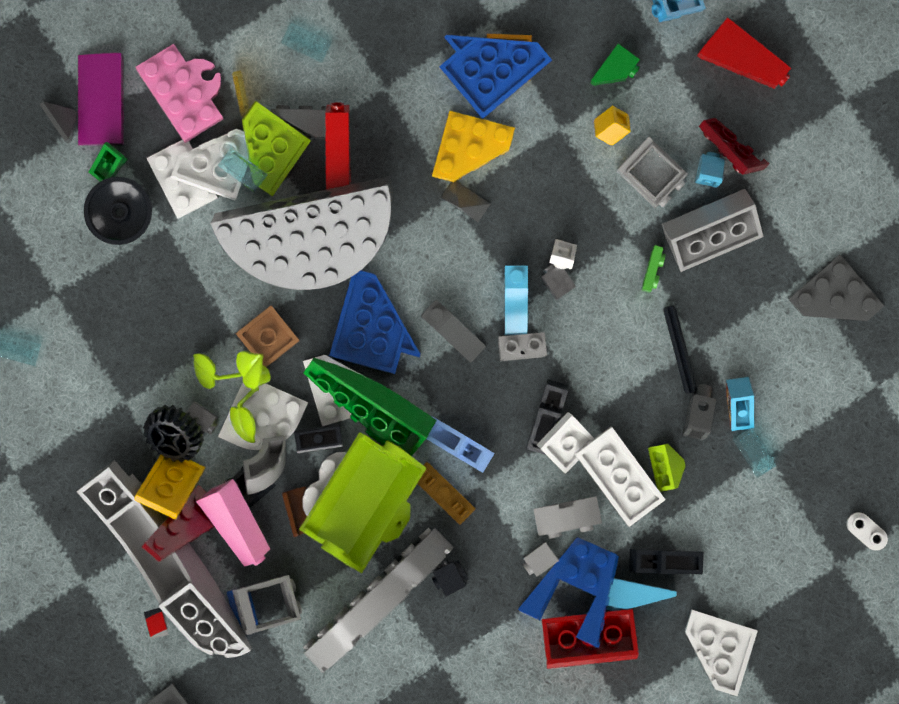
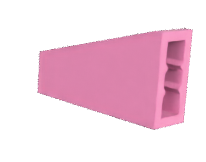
(235, 522)

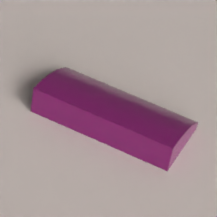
(100, 99)

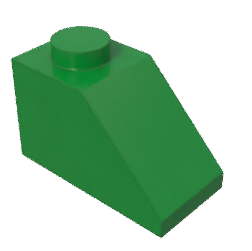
(617, 67)

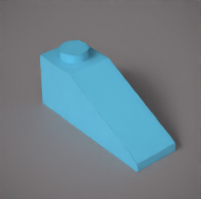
(516, 300)
(630, 594)

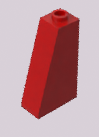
(742, 54)
(337, 145)

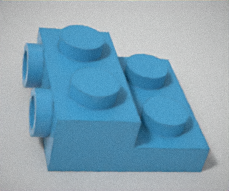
(673, 9)

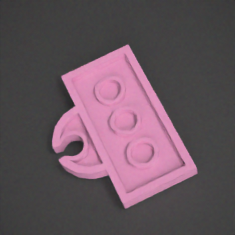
(182, 91)

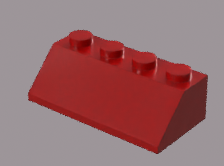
(564, 649)

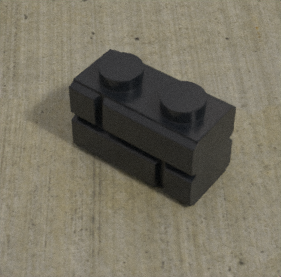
(318, 438)

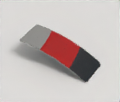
(155, 623)

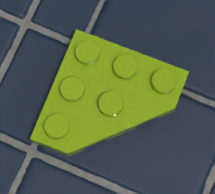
(271, 145)

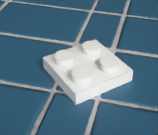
(564, 441)

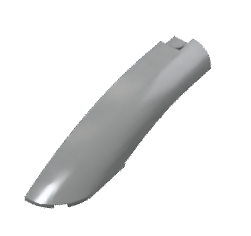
(180, 580)

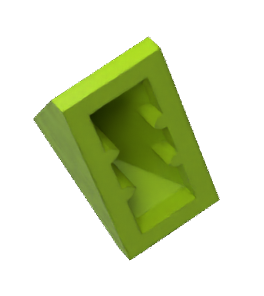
(666, 466)

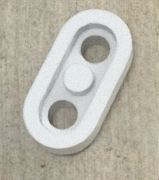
(867, 531)

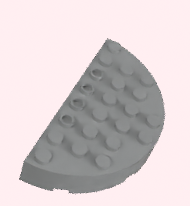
(379, 601)

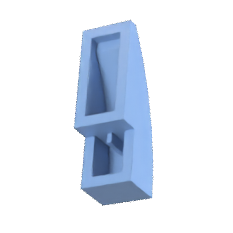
(460, 446)

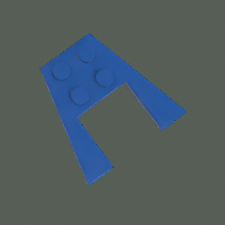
(587, 569)

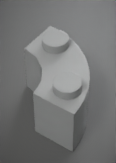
(266, 465)
(567, 516)

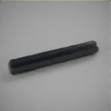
(680, 349)

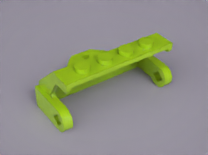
(364, 501)

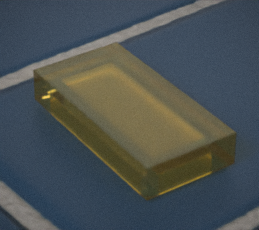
(241, 92)

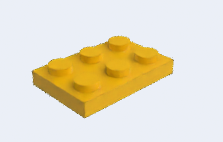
(169, 485)

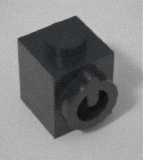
(449, 577)

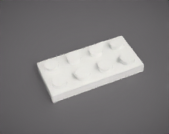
(619, 476)

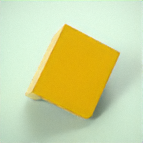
(612, 125)

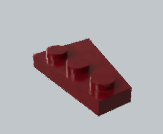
(737, 153)

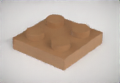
(268, 336)

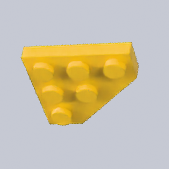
(469, 145)

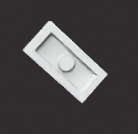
(563, 254)

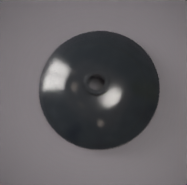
(103, 203)

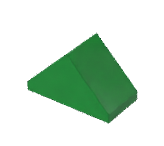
(107, 163)

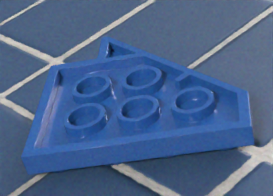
(491, 69)

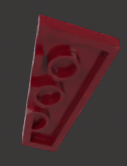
(176, 533)

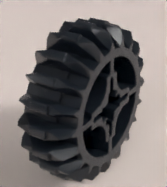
(173, 433)

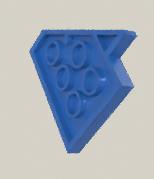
(370, 327)

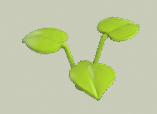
(253, 375)

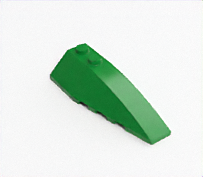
(373, 405)

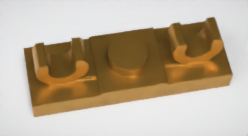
(445, 494)

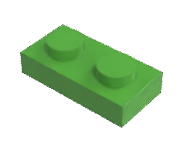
(656, 259)

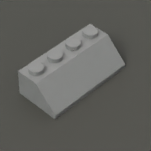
(713, 230)

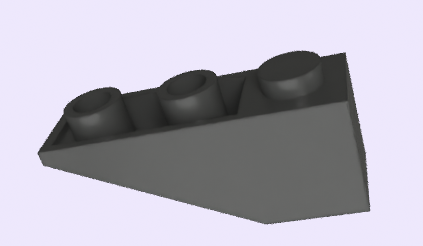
(304, 119)

